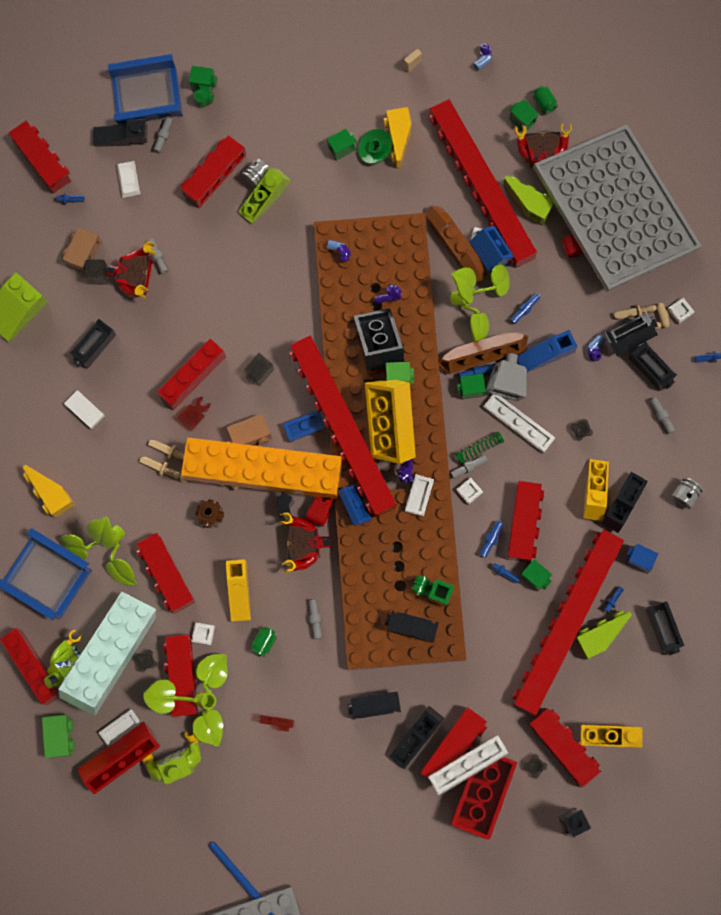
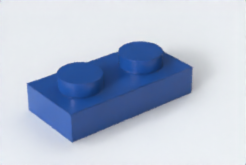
(304, 426)
(354, 505)

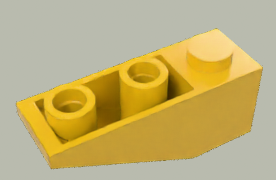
(399, 127)
(596, 490)
(53, 495)
(238, 590)
(611, 736)

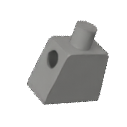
(508, 379)

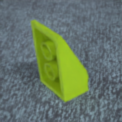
(18, 306)

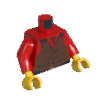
(540, 146)
(134, 271)
(302, 543)

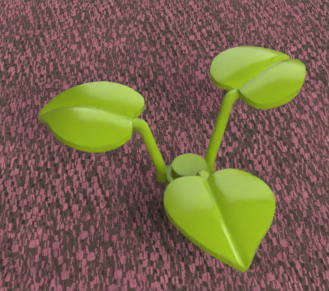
(465, 282)
(107, 536)
(209, 726)

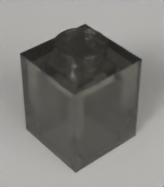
(96, 272)
(259, 369)

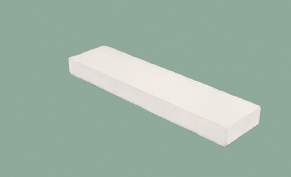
(519, 422)
(468, 765)

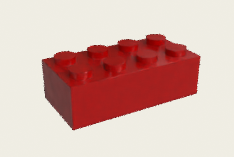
(484, 798)

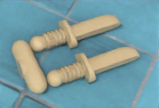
(662, 312)
(160, 467)

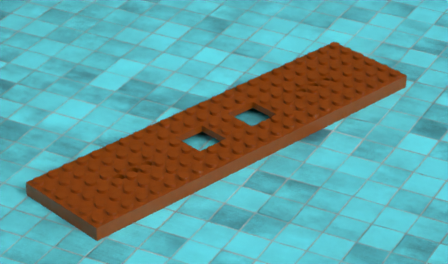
(382, 254)

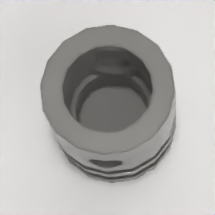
(255, 172)
(687, 493)

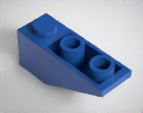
(548, 351)

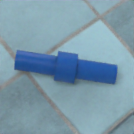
(525, 308)
(477, 370)
(491, 539)

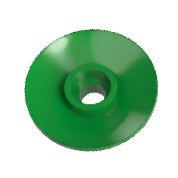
(369, 144)

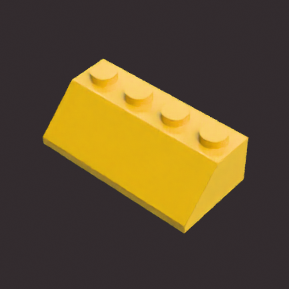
(390, 420)

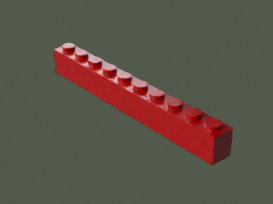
(481, 181)
(343, 427)
(566, 626)

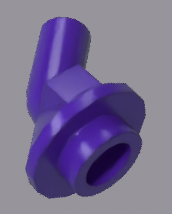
(393, 293)
(405, 472)

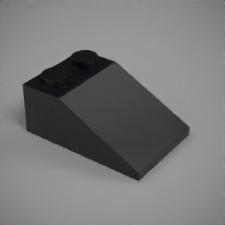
(379, 339)

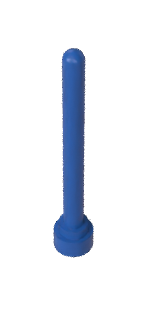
(235, 871)

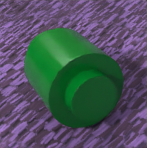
(545, 99)
(263, 641)

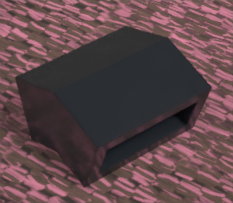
(284, 504)

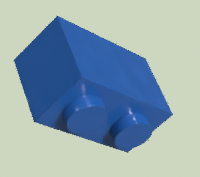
(491, 248)

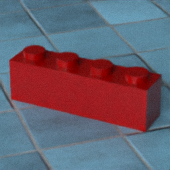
(39, 156)
(213, 171)
(191, 374)
(524, 522)
(165, 573)
(30, 665)
(181, 673)
(456, 742)
(564, 747)
(118, 758)

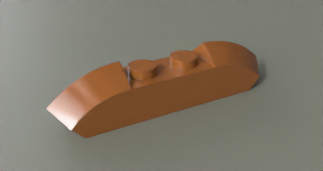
(455, 241)
(483, 352)

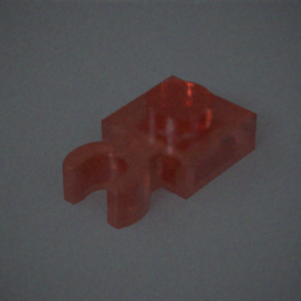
(193, 415)
(283, 724)

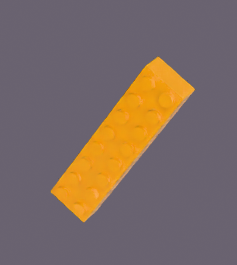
(262, 468)

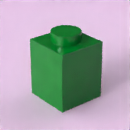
(523, 114)
(341, 144)
(471, 386)
(536, 576)

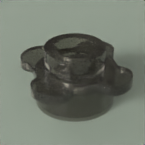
(581, 434)
(150, 661)
(541, 766)

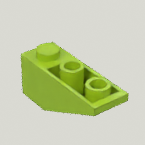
(264, 194)
(531, 202)
(600, 638)

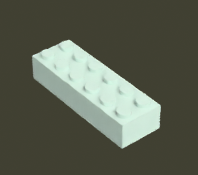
(107, 654)

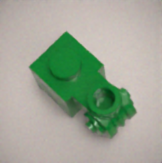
(202, 82)
(437, 592)

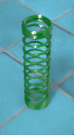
(460, 456)

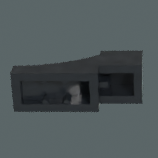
(120, 134)
(624, 502)
(416, 737)

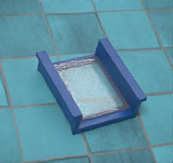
(145, 88)
(46, 576)

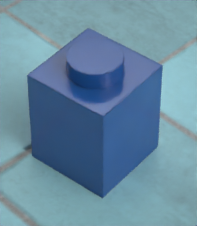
(641, 558)

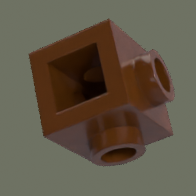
(209, 520)

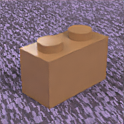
(82, 247)
(250, 431)

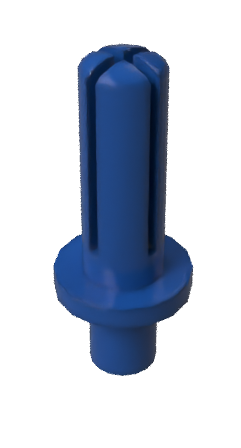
(71, 198)
(709, 357)
(501, 570)
(611, 602)

